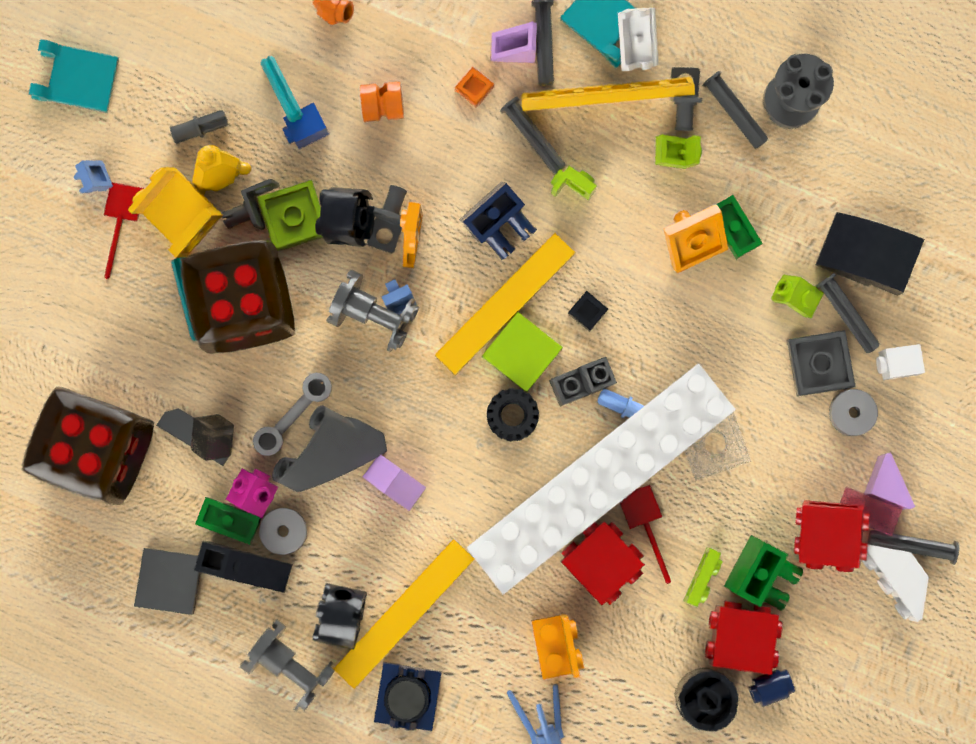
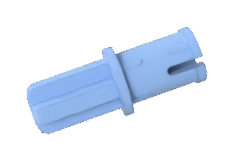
(618, 403)

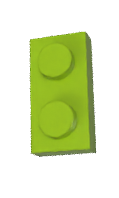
(698, 589)

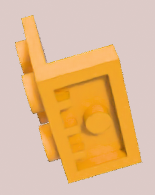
(556, 647)

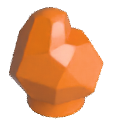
(334, 10)

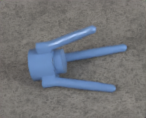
(546, 733)

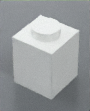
(900, 362)

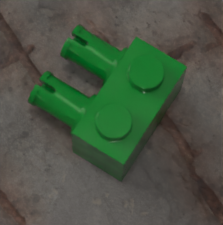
(757, 572)

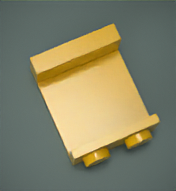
(176, 210)

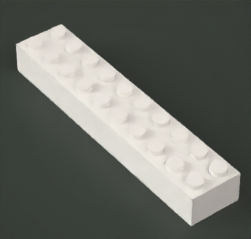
(600, 478)

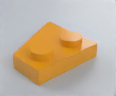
(411, 226)

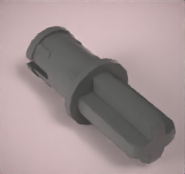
(198, 126)

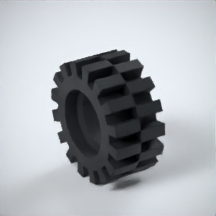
(507, 397)

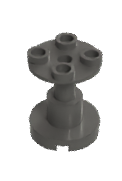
(798, 90)
(362, 307)
(279, 659)

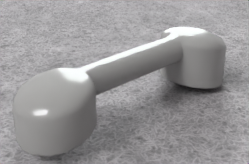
(269, 439)

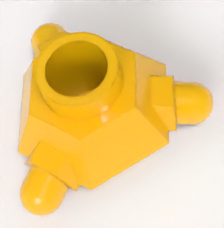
(217, 169)

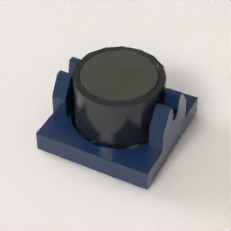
(407, 697)

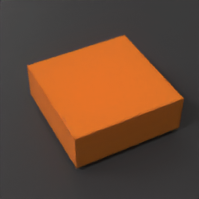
(474, 87)

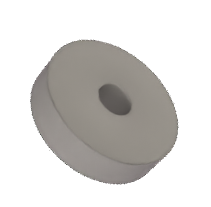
(865, 407)
(270, 526)

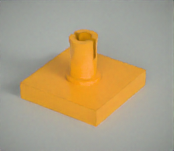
(695, 237)

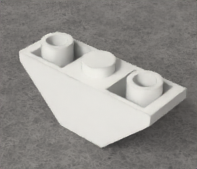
(900, 577)

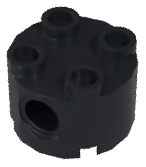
(345, 216)
(339, 616)
(707, 699)

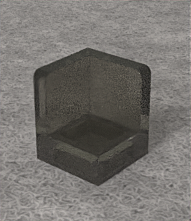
(212, 437)

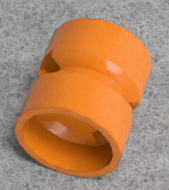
(381, 101)

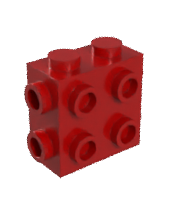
(831, 535)
(603, 562)
(744, 638)

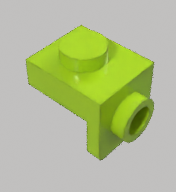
(678, 151)
(579, 182)
(797, 294)

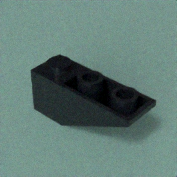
(242, 566)

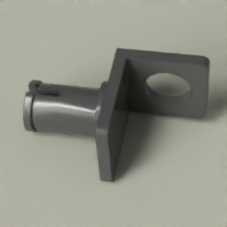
(686, 104)
(250, 208)
(388, 218)

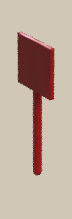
(117, 206)
(640, 509)

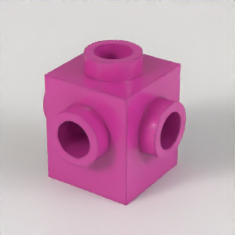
(252, 492)

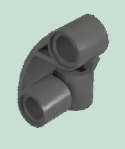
(334, 450)

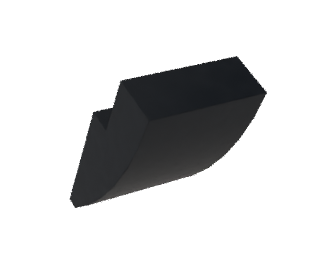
(870, 253)

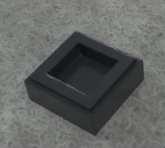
(588, 311)

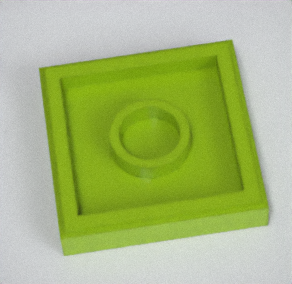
(291, 215)
(522, 352)

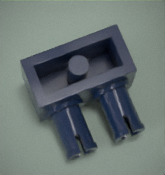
(491, 212)

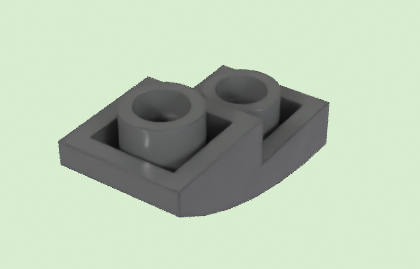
(583, 381)

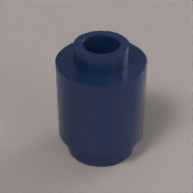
(771, 688)

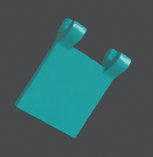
(598, 24)
(77, 77)

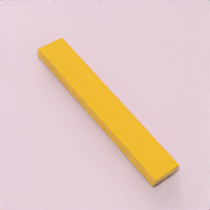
(607, 93)
(504, 304)
(403, 614)

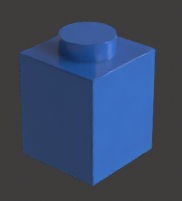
(307, 129)

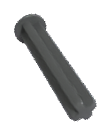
(544, 41)
(736, 110)
(533, 135)
(848, 314)
(915, 545)

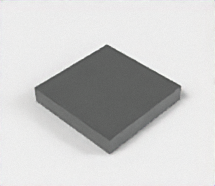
(821, 363)
(167, 581)

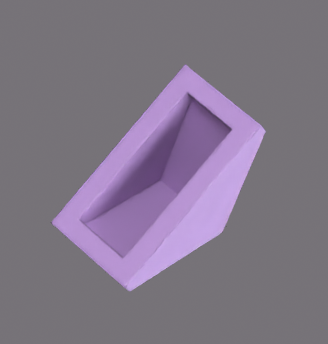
(515, 44)
(394, 482)
(888, 483)

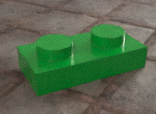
(738, 229)
(228, 520)

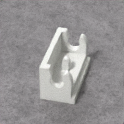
(638, 38)

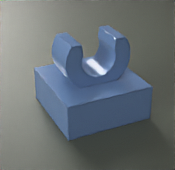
(93, 176)
(397, 297)

